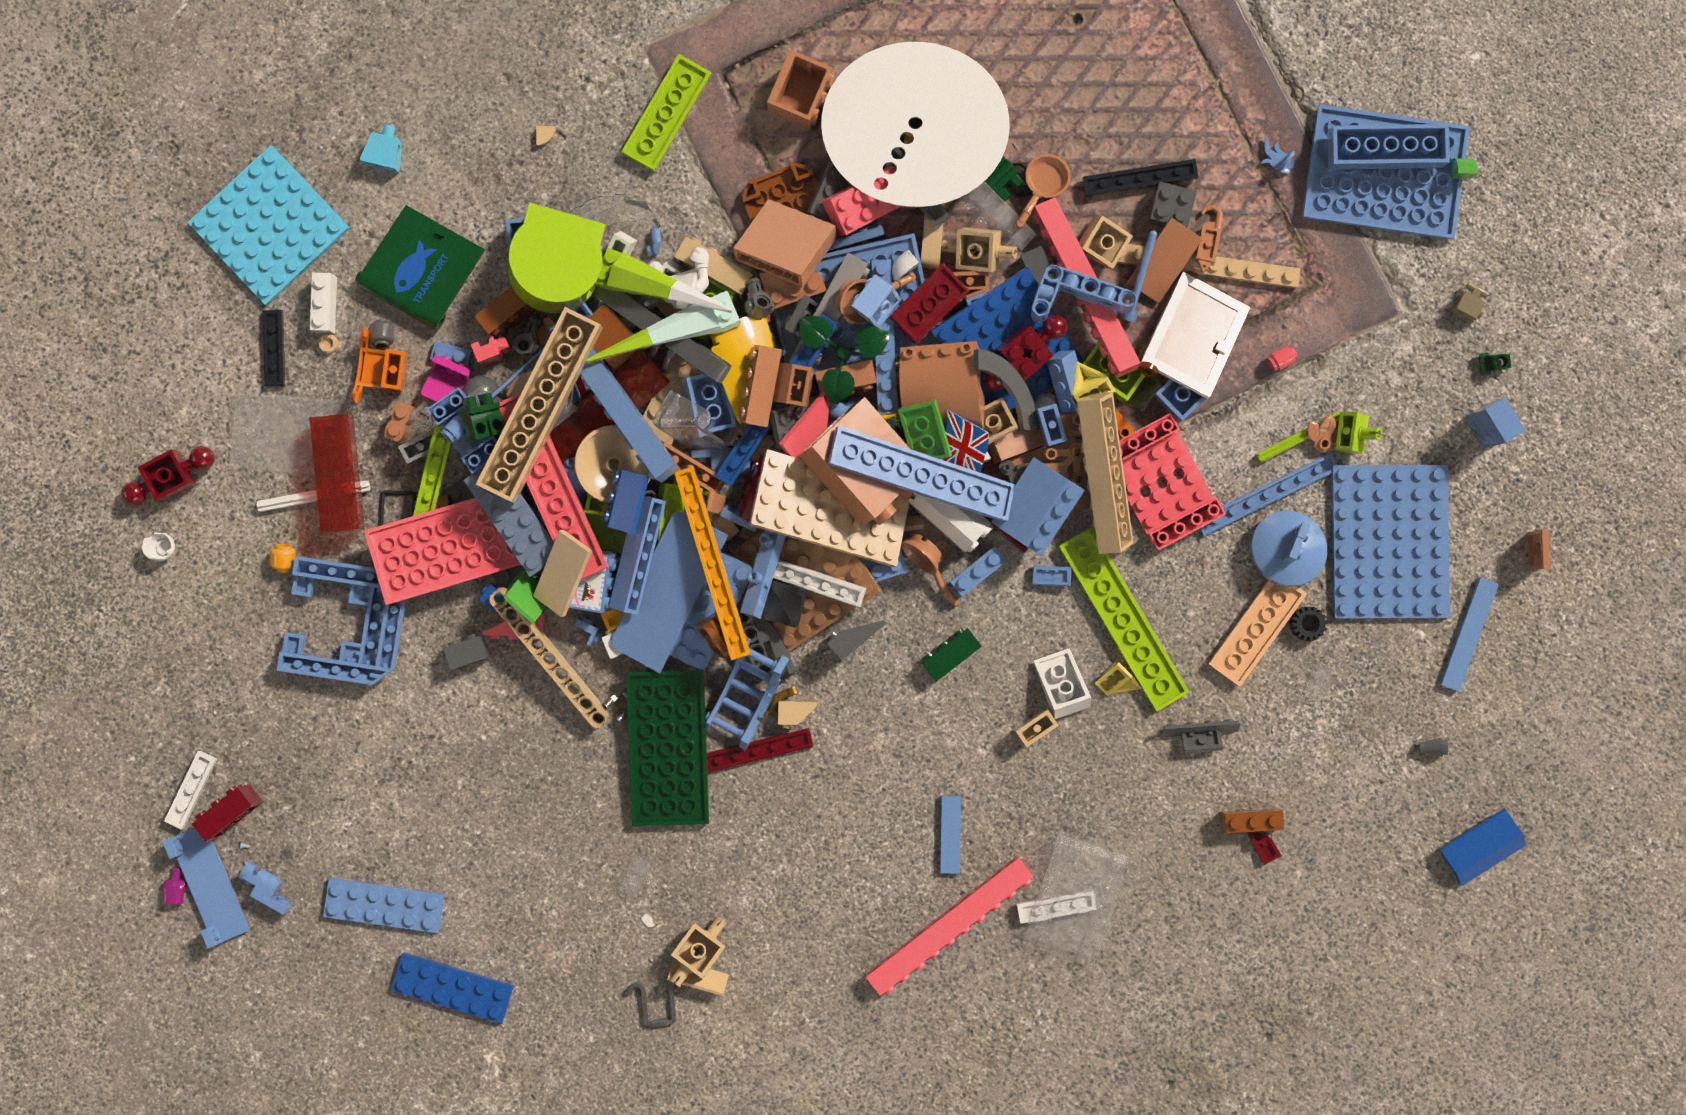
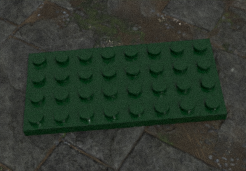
(667, 747)

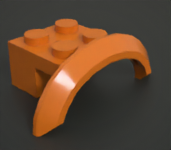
(378, 368)

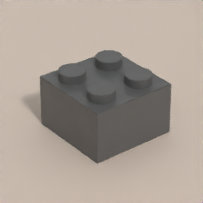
(1171, 202)

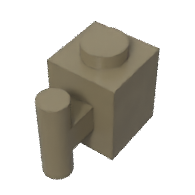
(1468, 304)

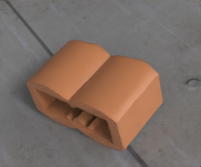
(399, 426)

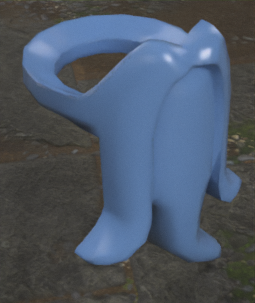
(1278, 159)

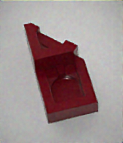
(1264, 847)

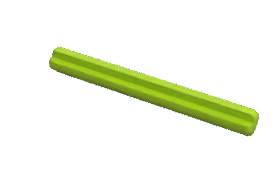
(1288, 442)

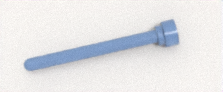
(1132, 316)

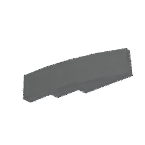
(768, 633)

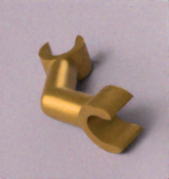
(777, 697)

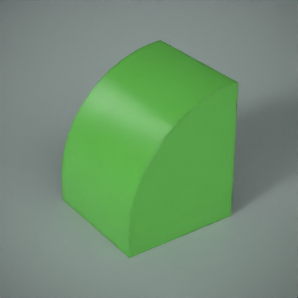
(1463, 168)

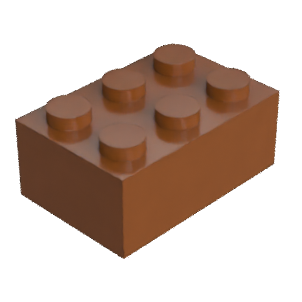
(503, 313)

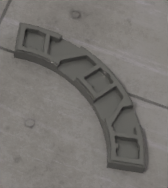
(1014, 384)

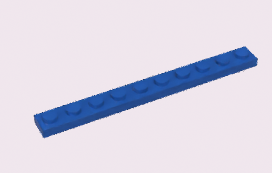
(755, 434)

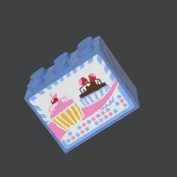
(596, 590)

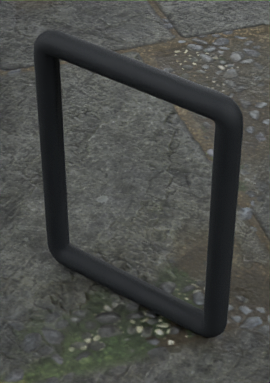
(397, 493)

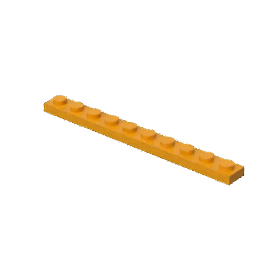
(712, 563)

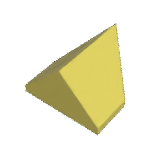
(1089, 382)
(1117, 680)

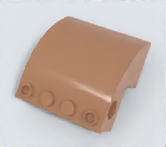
(943, 374)

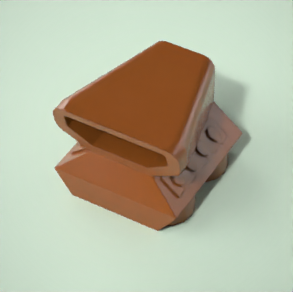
(712, 633)

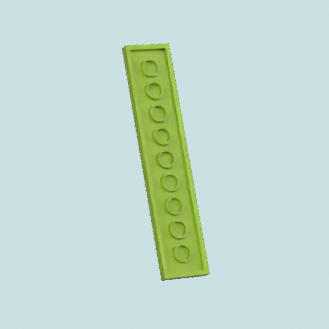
(1124, 620)

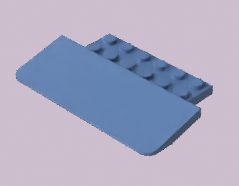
(676, 600)

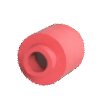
(1282, 358)

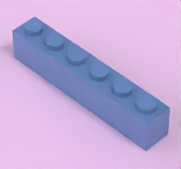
(637, 558)

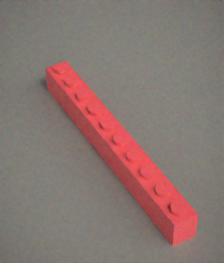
(1069, 255)
(948, 926)

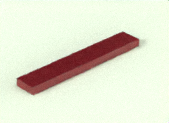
(759, 749)

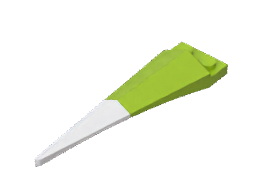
(629, 275)

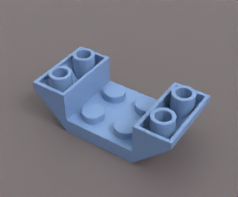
(474, 452)

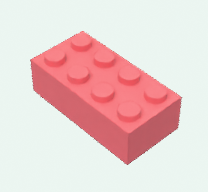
(853, 209)

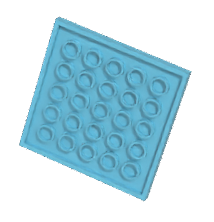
(268, 225)

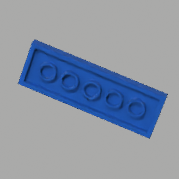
(452, 987)

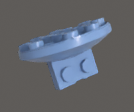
(1288, 548)

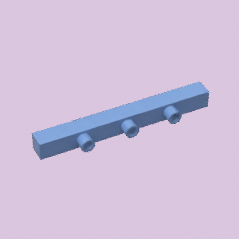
(762, 574)

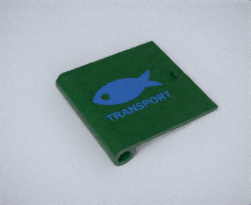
(418, 268)

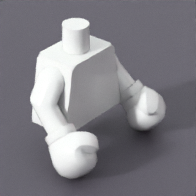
(694, 278)

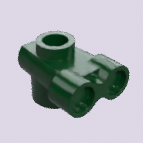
(1489, 365)

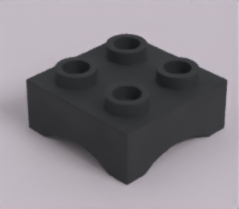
(784, 604)

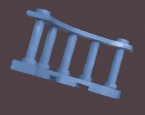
(763, 697)

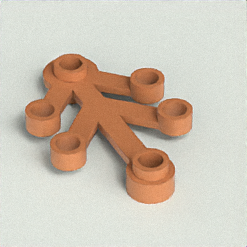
(1061, 467)

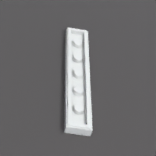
(818, 582)

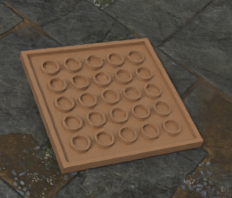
(818, 609)

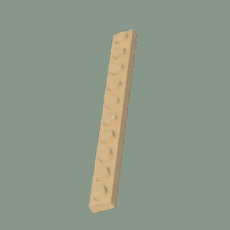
(1228, 269)

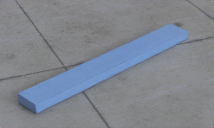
(1272, 492)

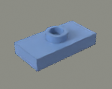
(1051, 575)

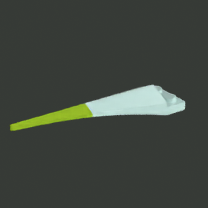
(683, 324)

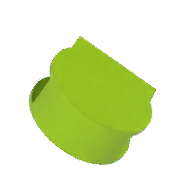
(555, 259)

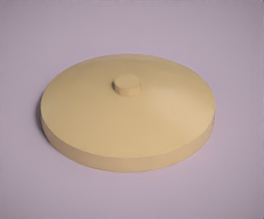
(600, 457)

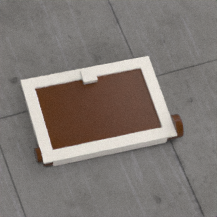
(1194, 335)

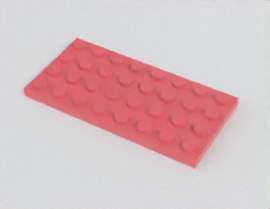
(437, 551)

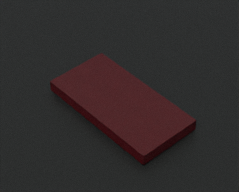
(929, 303)

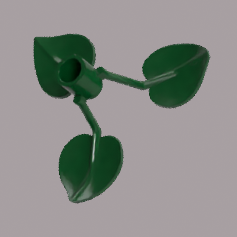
(870, 341)

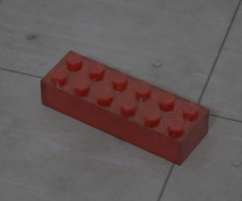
(336, 473)

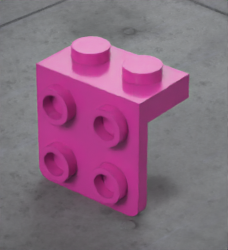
(445, 378)

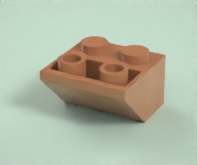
(793, 384)

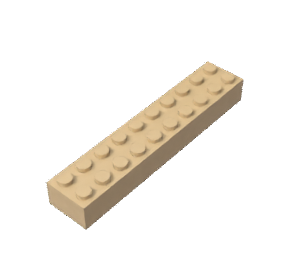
(539, 405)

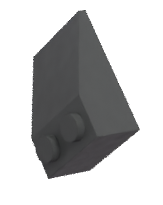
(850, 639)

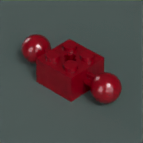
(1037, 352)
(155, 473)

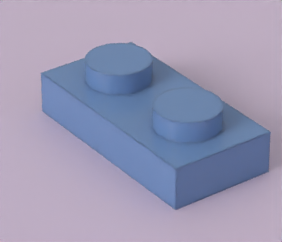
(455, 353)

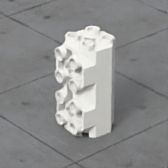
(956, 524)

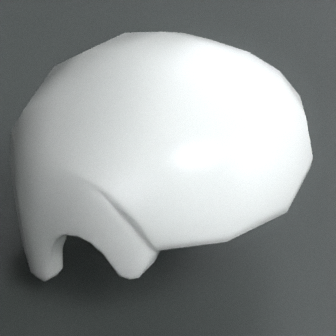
(158, 547)

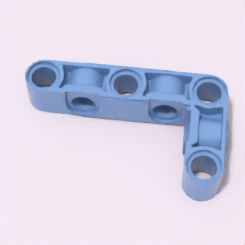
(1074, 284)

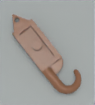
(1210, 233)

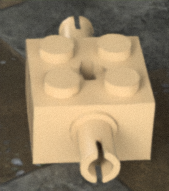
(989, 253)
(685, 953)

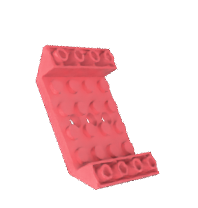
(1184, 502)

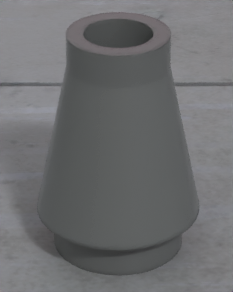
(1434, 747)

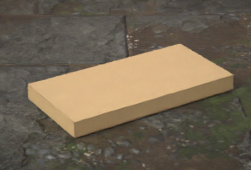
(562, 573)

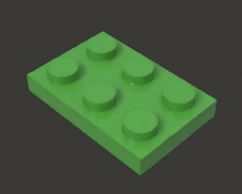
(925, 429)

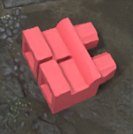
(491, 352)

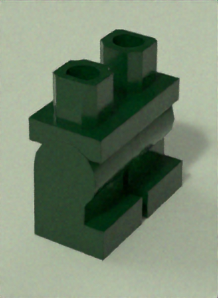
(1002, 176)
(483, 419)

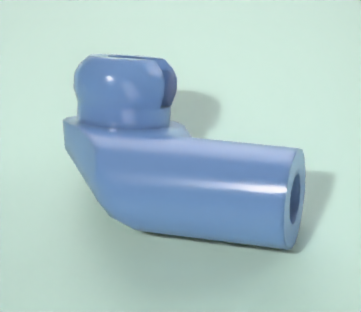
(656, 242)

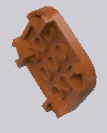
(790, 186)

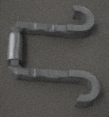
(656, 1022)

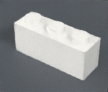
(323, 303)

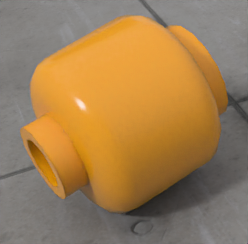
(282, 557)

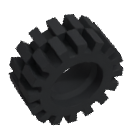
(1319, 627)

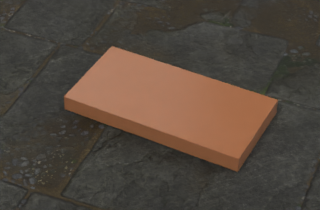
(1169, 255)

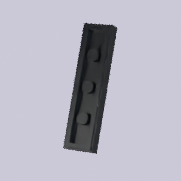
(273, 348)

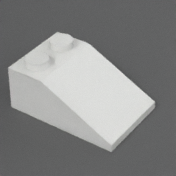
(1062, 683)

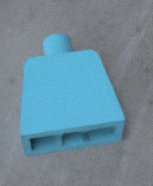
(383, 150)

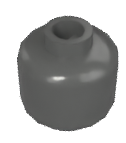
(381, 334)

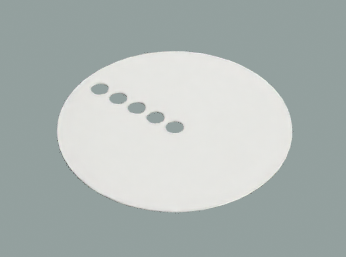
(951, 151)

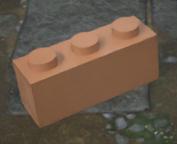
(1015, 444)

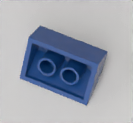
(625, 501)

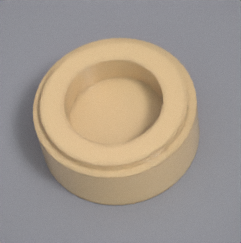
(328, 343)

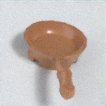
(1047, 178)
(852, 288)
(927, 557)

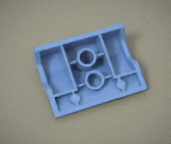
(1039, 506)

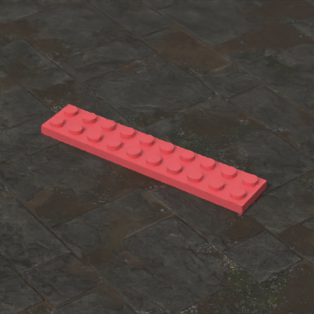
(557, 498)

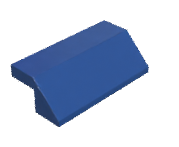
(1483, 846)

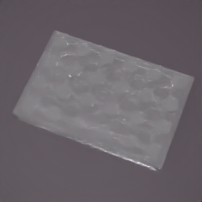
(275, 431)

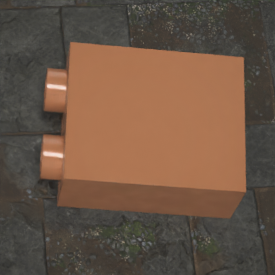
(860, 495)

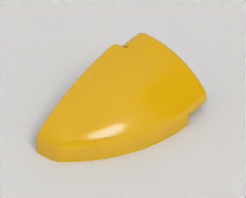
(735, 348)

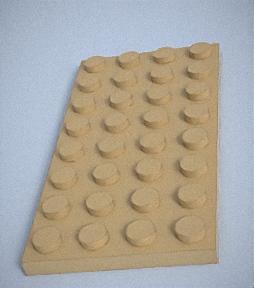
(800, 506)

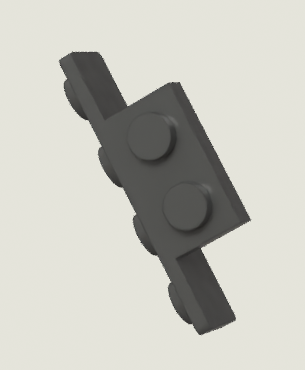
(1201, 736)

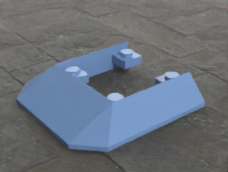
(358, 662)

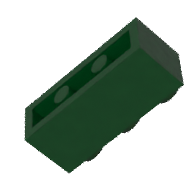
(951, 653)

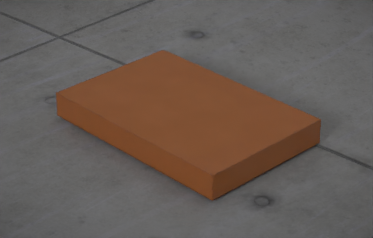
(613, 332)

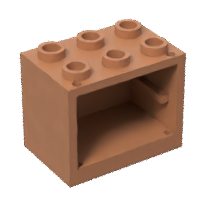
(800, 90)

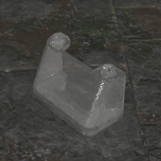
(687, 424)

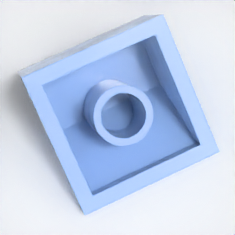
(876, 301)

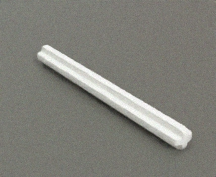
(297, 499)

